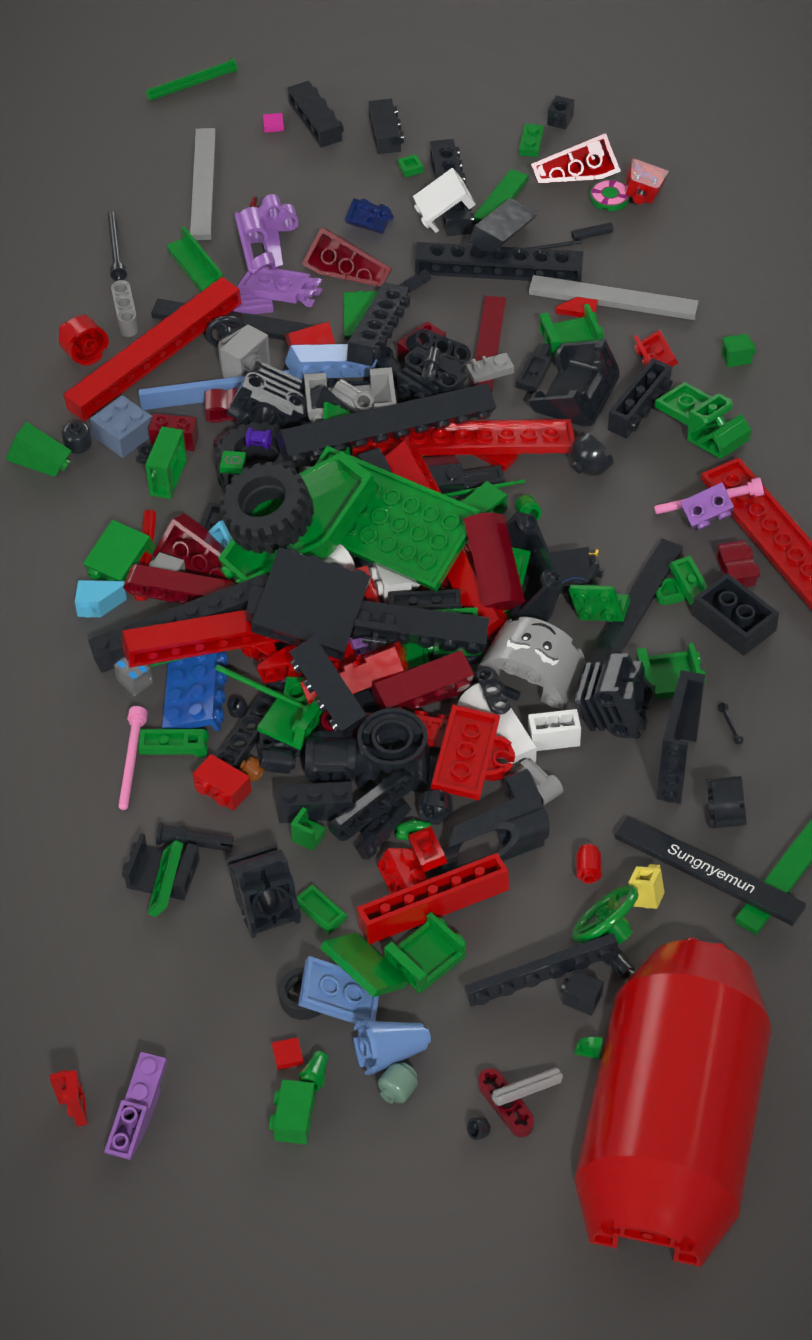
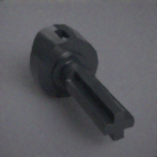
(434, 800)

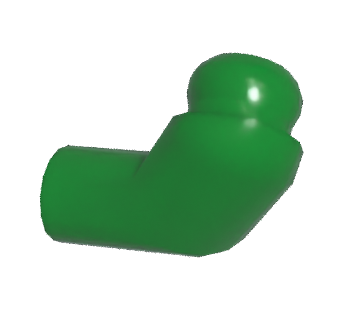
(410, 826)

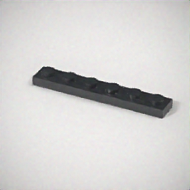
(549, 967)

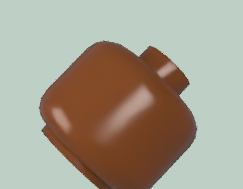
(251, 768)

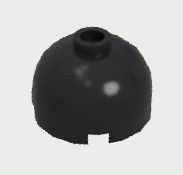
(589, 455)

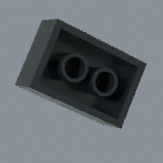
(735, 614)

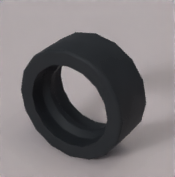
(291, 1008)

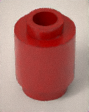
(588, 864)

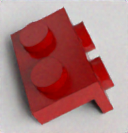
(655, 347)
(400, 869)

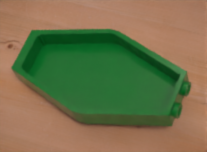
(338, 494)

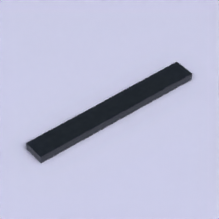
(273, 327)
(641, 597)

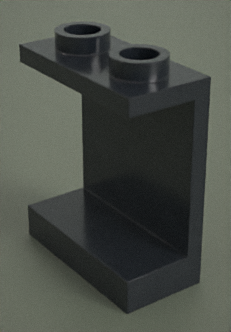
(144, 864)

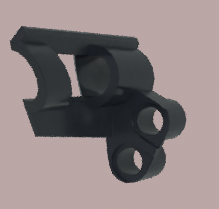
(519, 823)

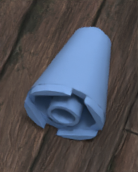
(388, 1043)

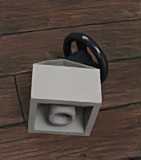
(239, 348)

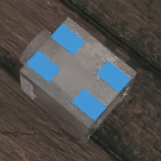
(134, 678)

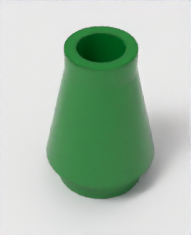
(315, 1070)

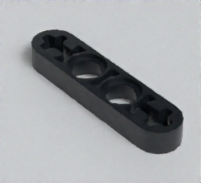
(373, 807)

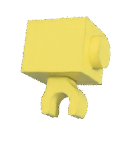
(649, 886)

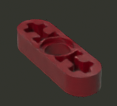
(506, 1114)

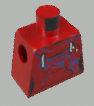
(644, 181)

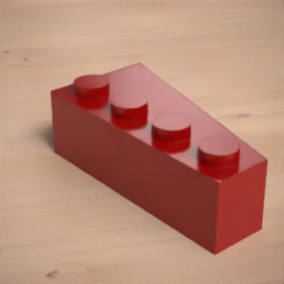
(368, 668)

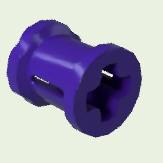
(258, 438)

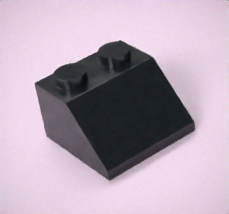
(446, 472)

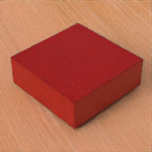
(287, 1053)

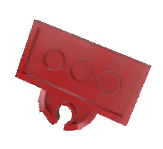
(471, 753)

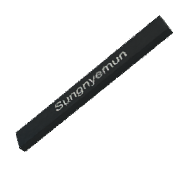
(710, 871)

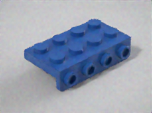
(195, 692)

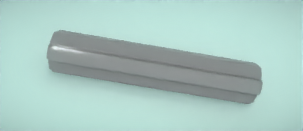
(527, 1086)

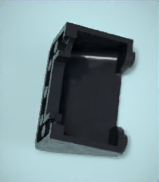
(582, 385)
(541, 580)

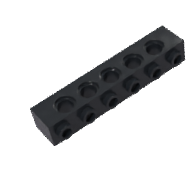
(443, 158)
(378, 324)

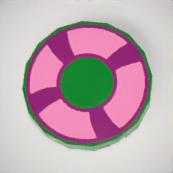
(609, 195)

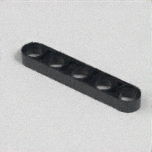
(242, 734)

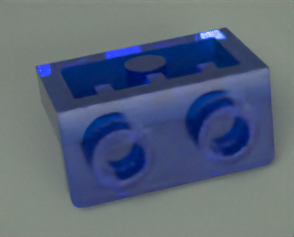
(368, 215)

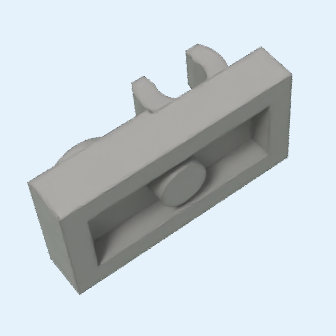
(489, 368)

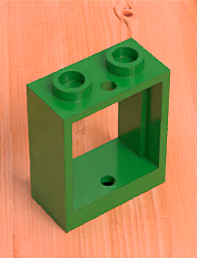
(166, 462)

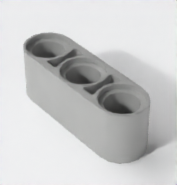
(124, 308)

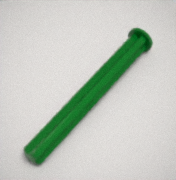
(192, 79)

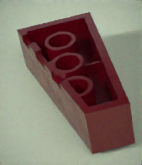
(425, 684)

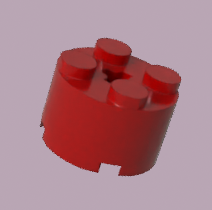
(83, 340)

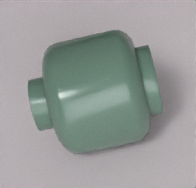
(398, 1083)

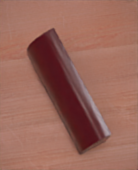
(494, 561)

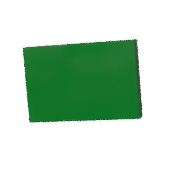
(364, 964)

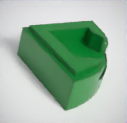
(589, 1047)

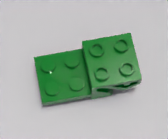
(705, 419)

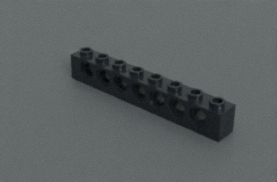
(503, 263)

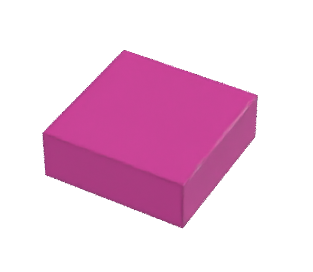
(273, 122)

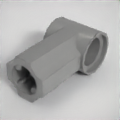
(352, 396)
(548, 786)

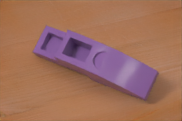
(137, 1107)

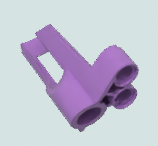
(262, 226)

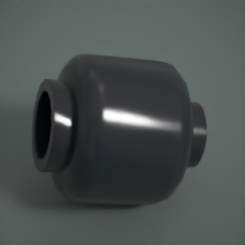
(77, 437)

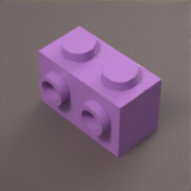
(707, 506)

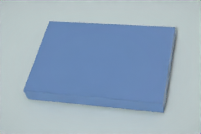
(334, 993)

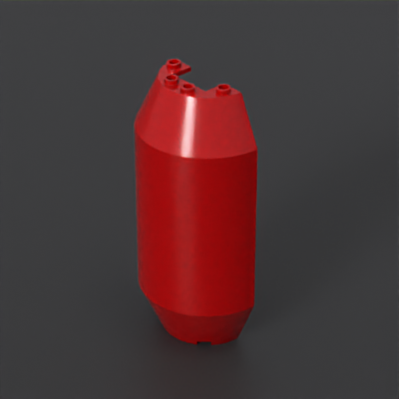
(675, 1102)

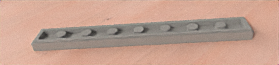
(203, 184)
(615, 297)

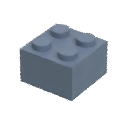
(121, 426)

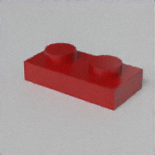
(427, 849)

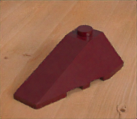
(341, 259)
(194, 545)

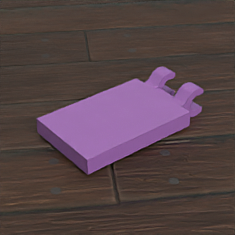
(281, 285)

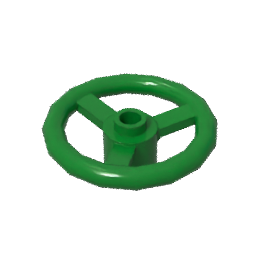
(609, 918)

